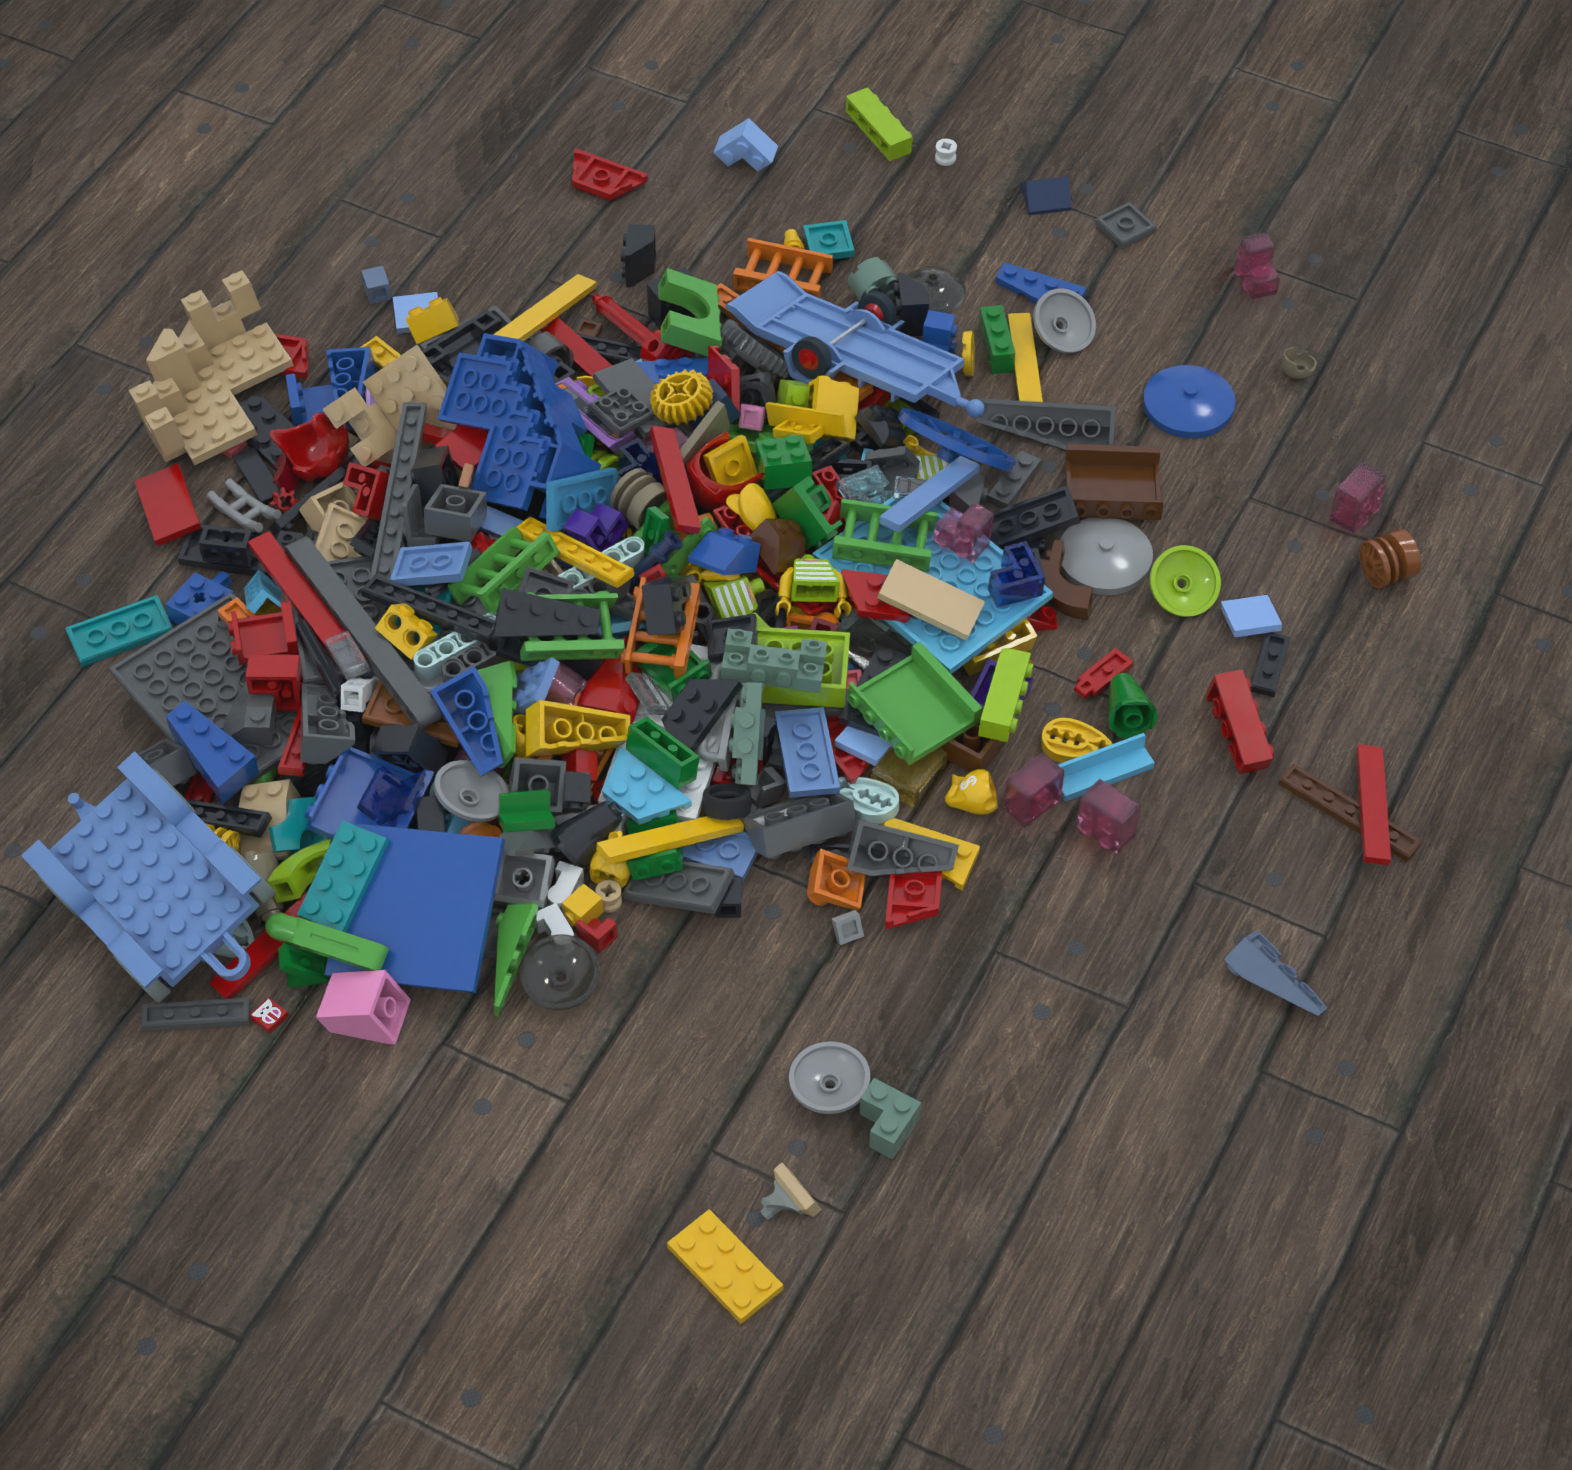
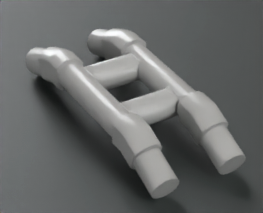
(243, 499)

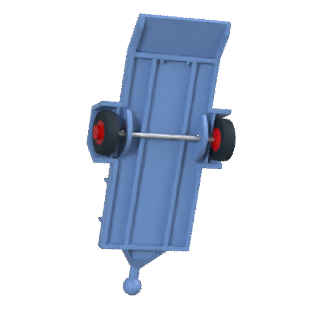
(850, 340)

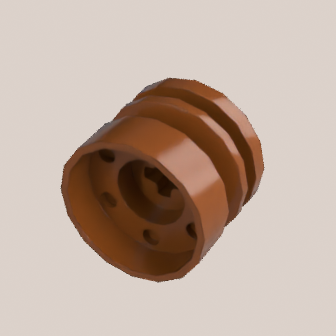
(1390, 558)

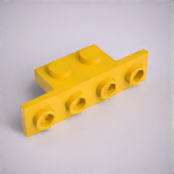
(804, 421)

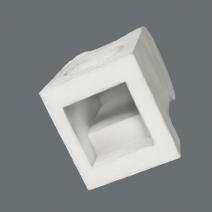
(356, 693)
(568, 879)
(552, 921)

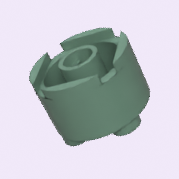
(872, 277)

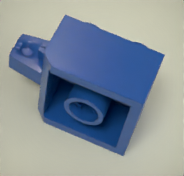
(197, 595)

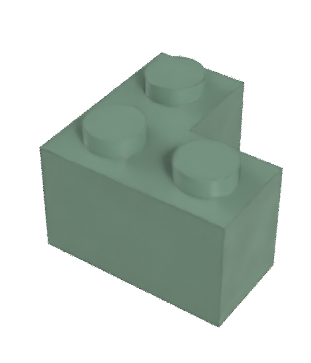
(893, 1115)

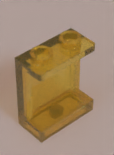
(909, 779)

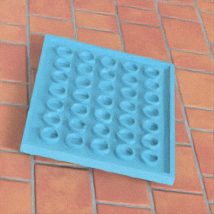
(958, 572)

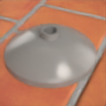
(1071, 314)
(467, 793)
(826, 1066)

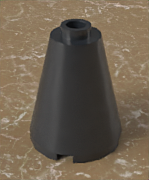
(584, 830)

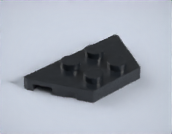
(699, 709)

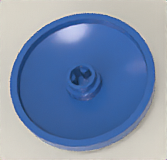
(1189, 401)

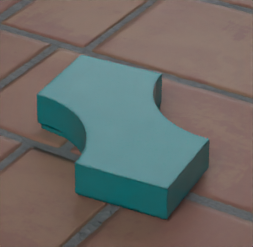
(287, 834)

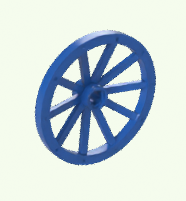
(954, 446)

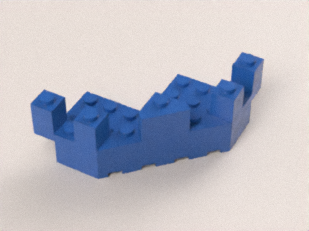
(527, 417)

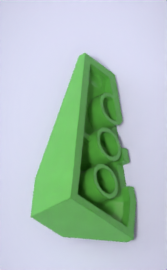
(500, 683)
(514, 935)

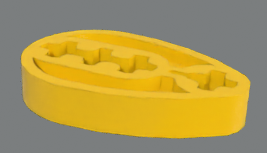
(1073, 730)

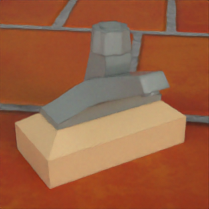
(788, 1195)

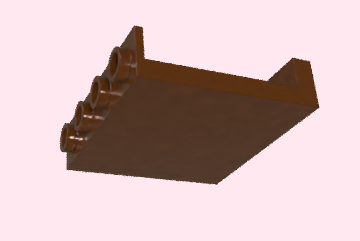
(1114, 481)

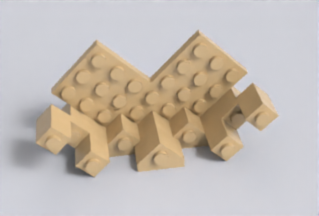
(201, 371)
(401, 381)

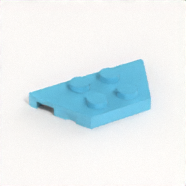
(641, 790)

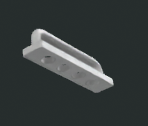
(723, 756)

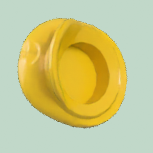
(751, 505)

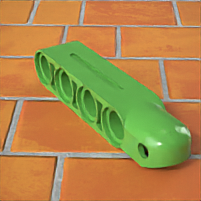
(327, 941)

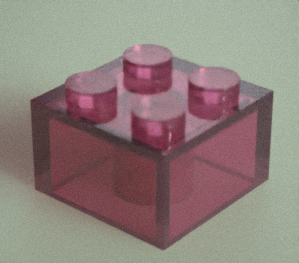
(1358, 497)
(1033, 789)
(1108, 816)

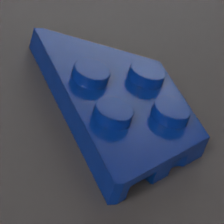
(660, 368)

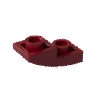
(284, 476)

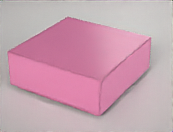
(751, 417)

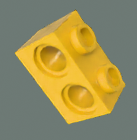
(404, 636)

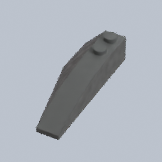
(1052, 422)

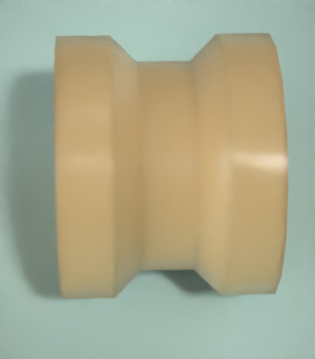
(614, 899)

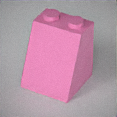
(364, 1006)

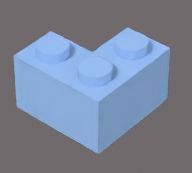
(746, 142)

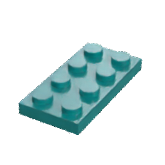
(343, 877)

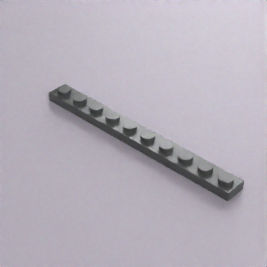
(405, 453)

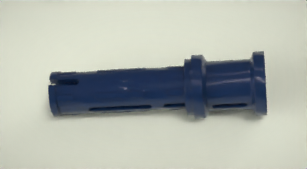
(658, 554)

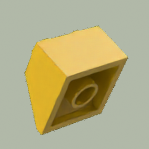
(432, 319)

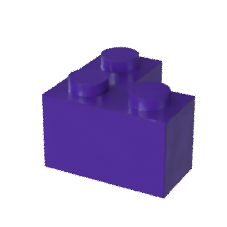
(598, 529)

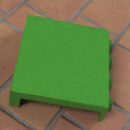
(916, 705)

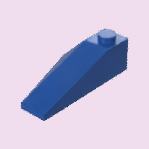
(469, 715)

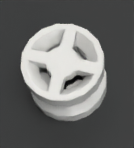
(945, 152)

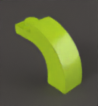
(297, 871)

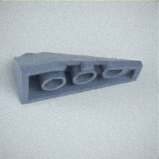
(1259, 963)

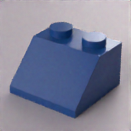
(726, 553)

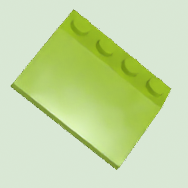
(834, 671)

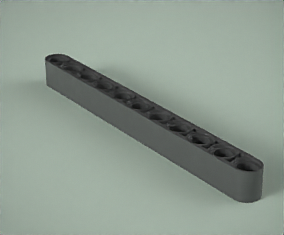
(376, 649)

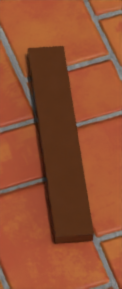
(1343, 808)

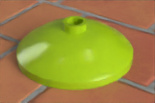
(1197, 573)

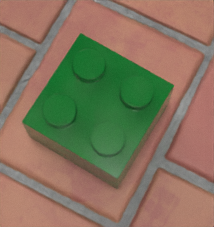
(783, 461)

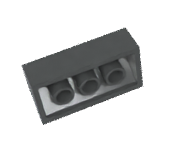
(799, 823)

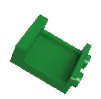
(799, 507)
(664, 676)
(657, 863)

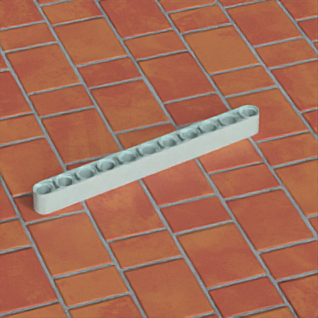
(628, 551)

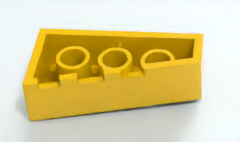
(562, 728)

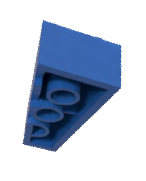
(349, 370)
(213, 752)

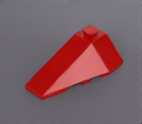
(610, 690)

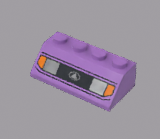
(592, 423)

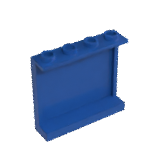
(345, 788)

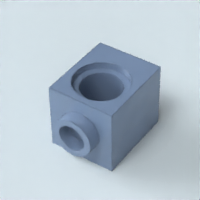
(376, 284)

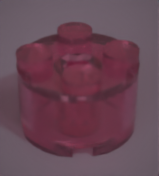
(565, 685)

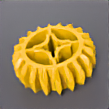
(681, 397)

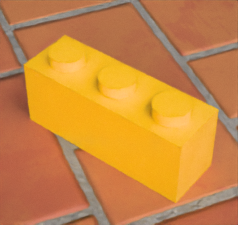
(1019, 638)

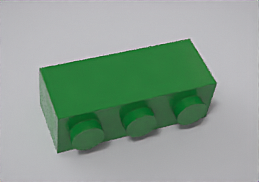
(997, 339)
(662, 752)

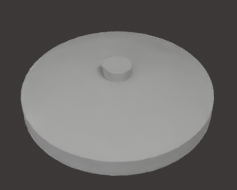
(1106, 555)

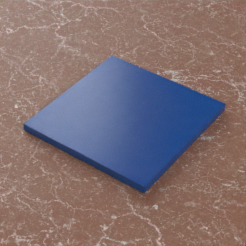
(429, 907)

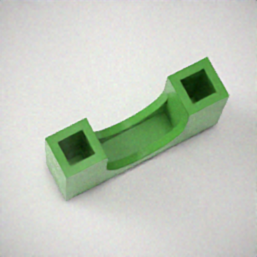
(700, 299)

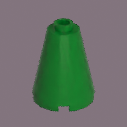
(1129, 707)

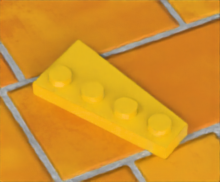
(965, 857)

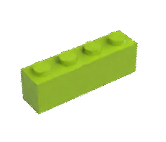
(879, 124)
(1004, 694)

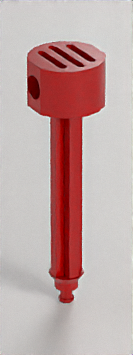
(652, 347)

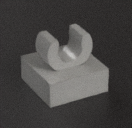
(847, 927)

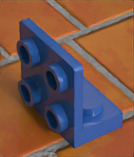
(307, 401)

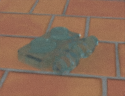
(865, 483)

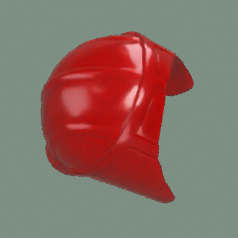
(313, 447)
(706, 492)

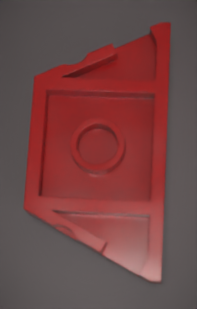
(604, 176)
(298, 352)
(725, 374)
(863, 591)
(846, 764)
(912, 897)

